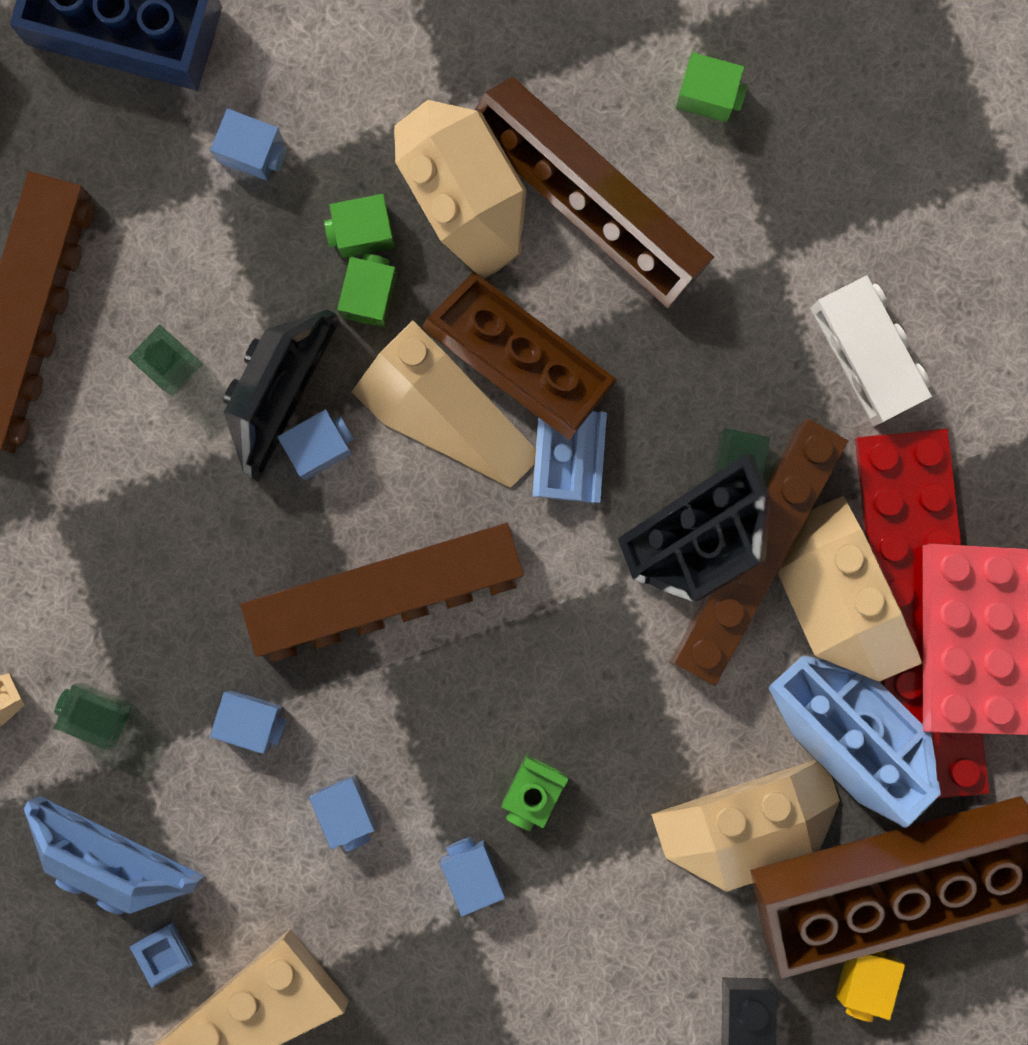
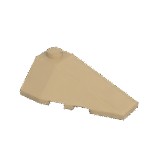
(434, 402)

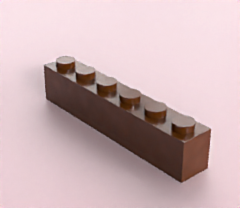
(593, 193)
(33, 291)
(381, 591)
(729, 610)

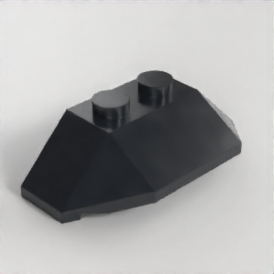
(273, 385)
(704, 534)

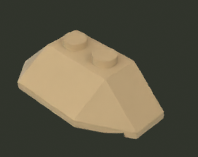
(463, 183)
(845, 597)
(750, 825)

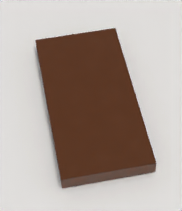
(519, 355)

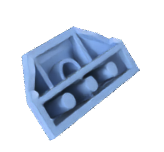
(860, 737)

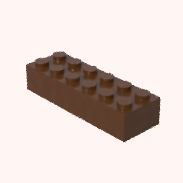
(895, 887)

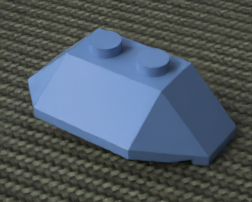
(103, 862)

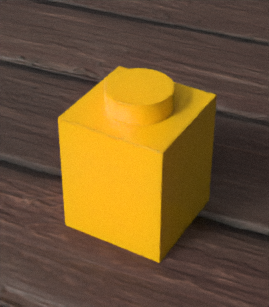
(870, 985)

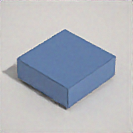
(162, 955)

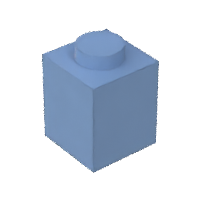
(249, 145)
(317, 444)
(248, 722)
(344, 814)
(471, 875)

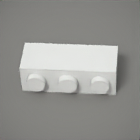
(871, 350)

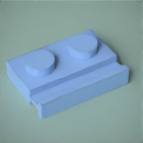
(570, 467)

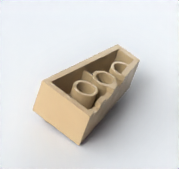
(265, 1002)

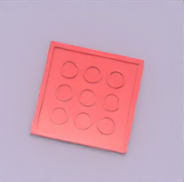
(975, 639)

